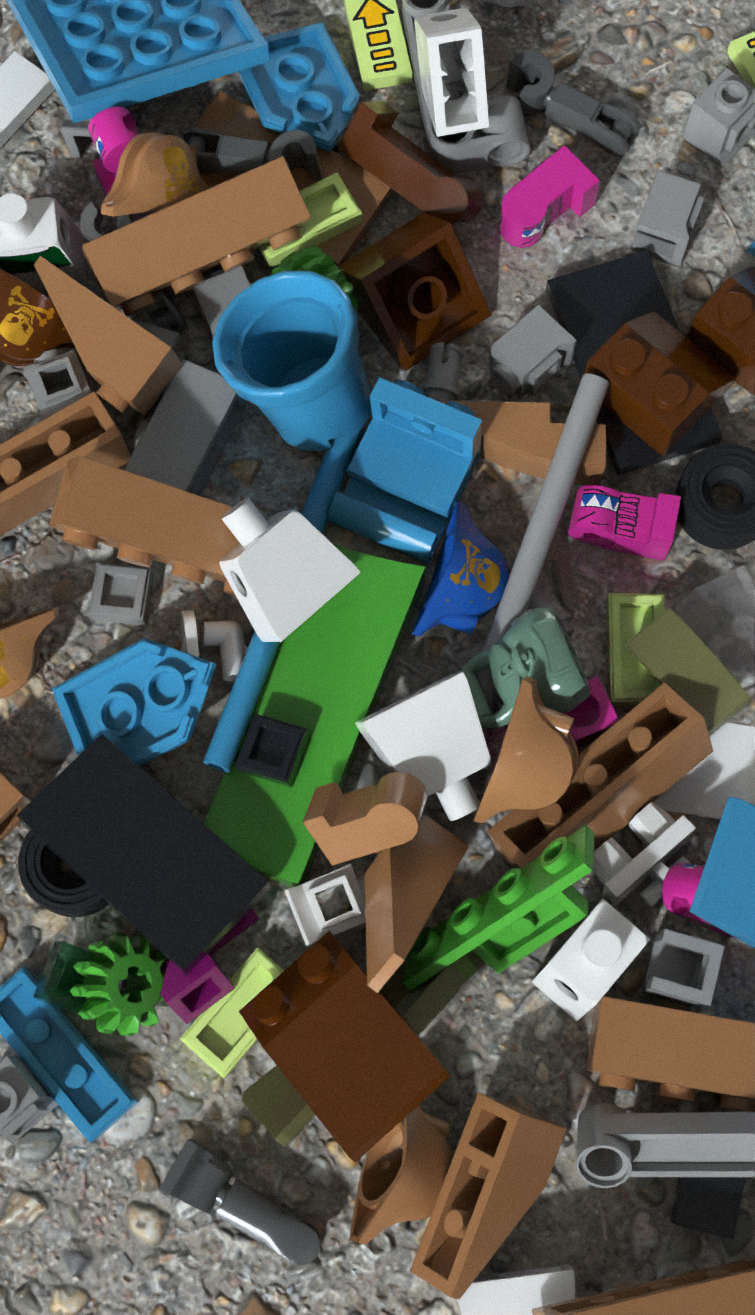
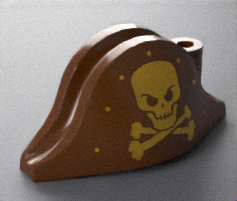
(27, 323)

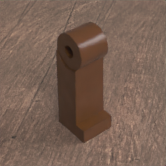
(407, 167)

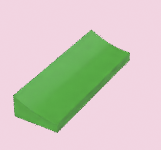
(324, 682)

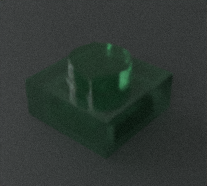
(61, 976)

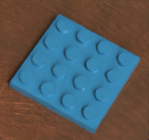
(136, 49)

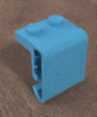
(408, 470)

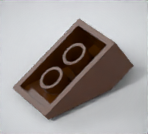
(343, 1046)

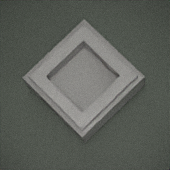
(121, 593)

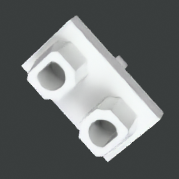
(663, 840)

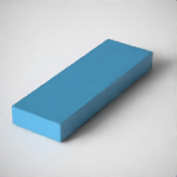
(62, 1058)

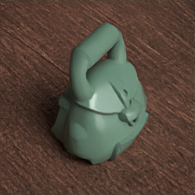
(531, 647)

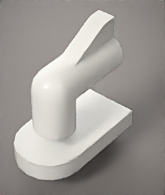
(225, 634)

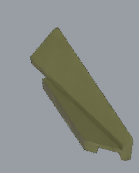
(281, 1106)

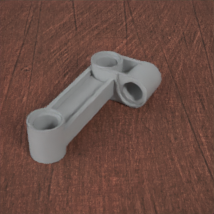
(498, 145)
(674, 1144)

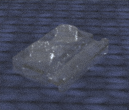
(725, 621)

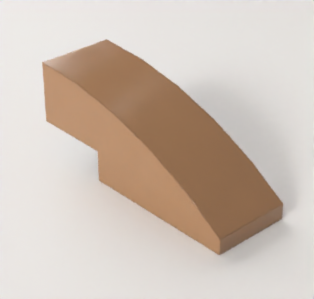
(525, 440)

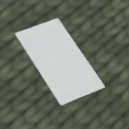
(722, 774)

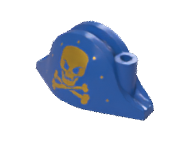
(465, 580)

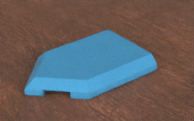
(303, 85)
(138, 699)

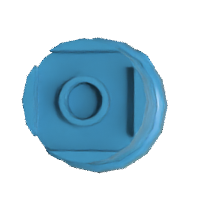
(296, 356)

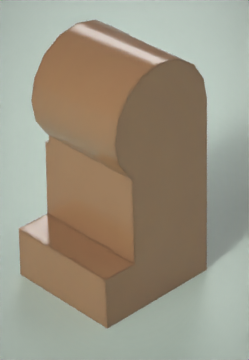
(365, 818)

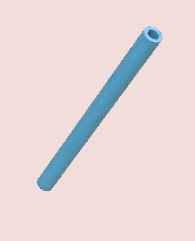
(261, 654)

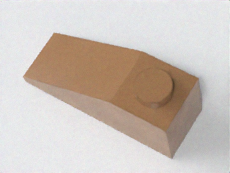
(115, 350)
(402, 893)
(486, 1192)

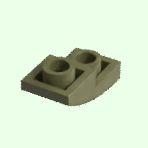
(690, 668)

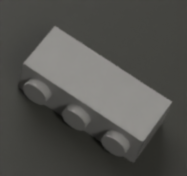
(187, 430)

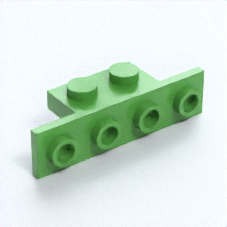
(513, 916)

